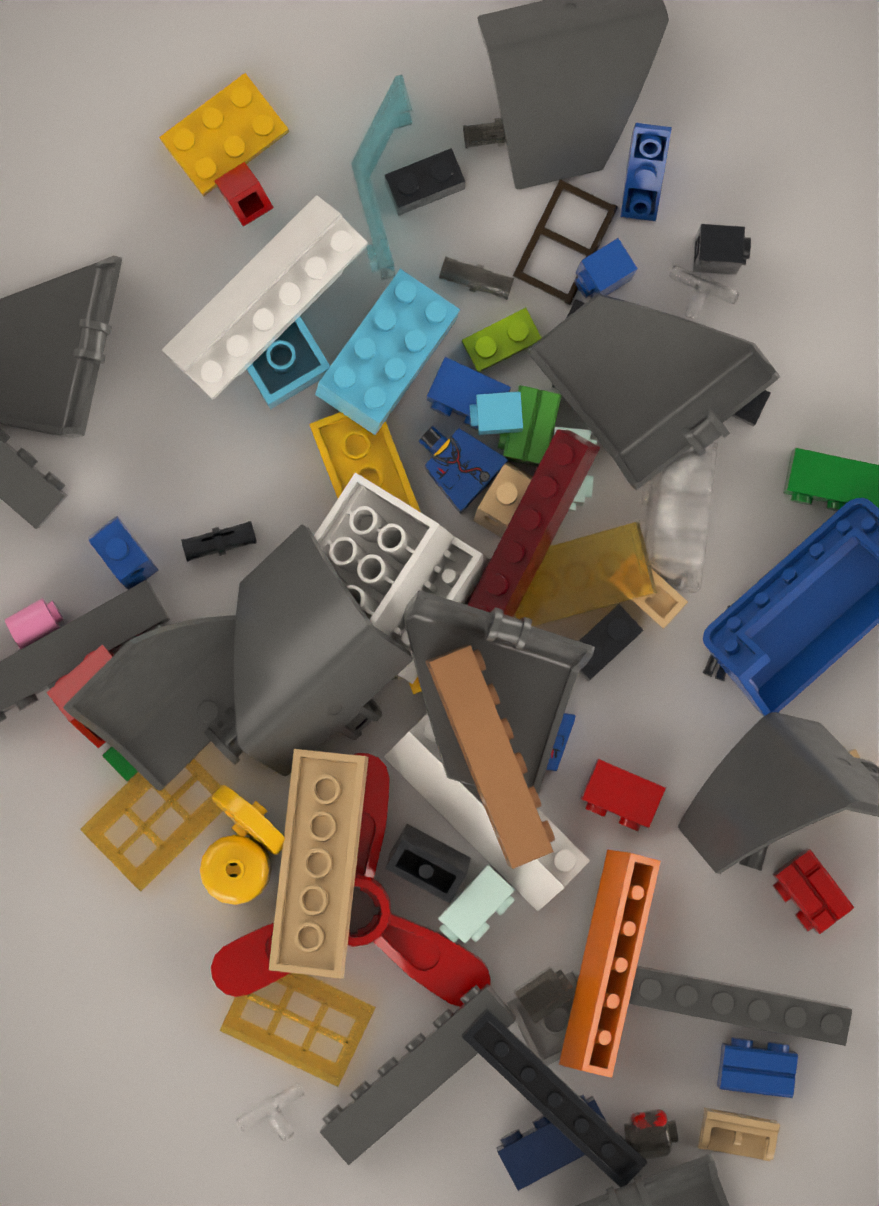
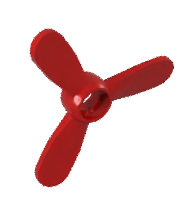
(419, 951)

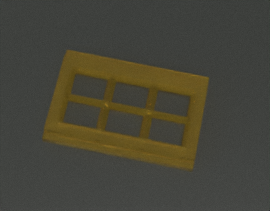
(173, 845)
(300, 1055)

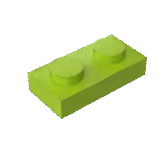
(501, 340)

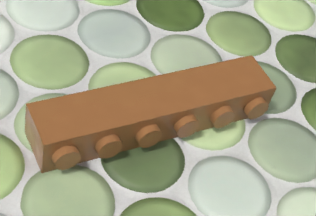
(490, 756)

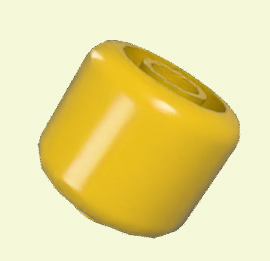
(252, 869)

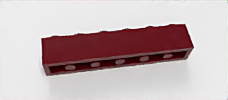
(535, 523)

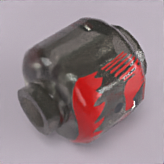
(651, 1133)

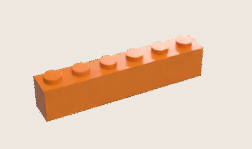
(609, 963)

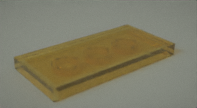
(589, 575)

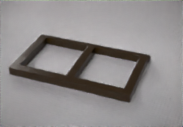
(541, 230)

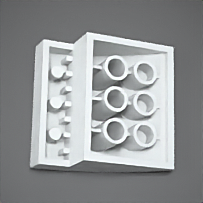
(391, 553)

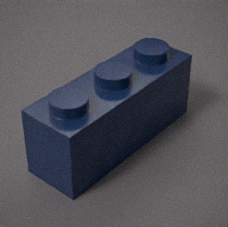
(538, 1150)

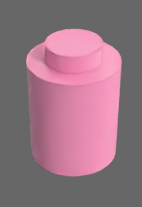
(34, 622)

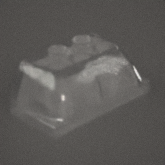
(679, 518)

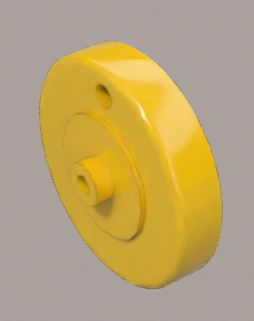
(249, 819)

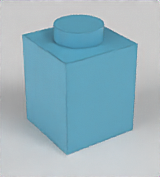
(497, 413)

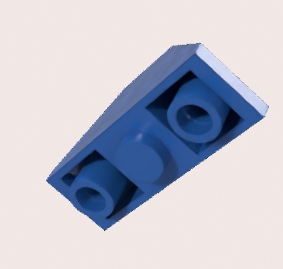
(645, 171)

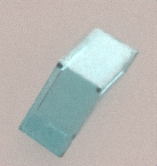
(391, 115)

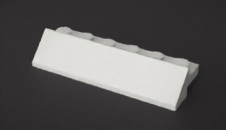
(265, 297)
(460, 804)

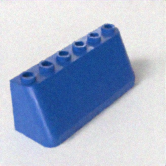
(803, 611)

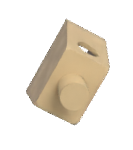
(502, 499)

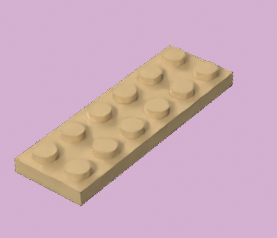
(318, 863)

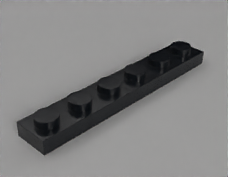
(554, 1098)

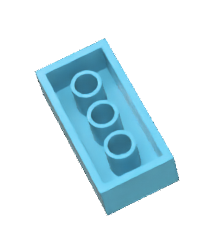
(387, 352)

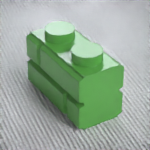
(539, 420)

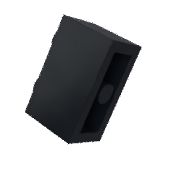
(424, 181)
(720, 249)
(609, 639)
(428, 863)

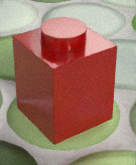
(243, 194)

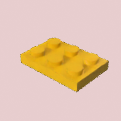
(224, 133)

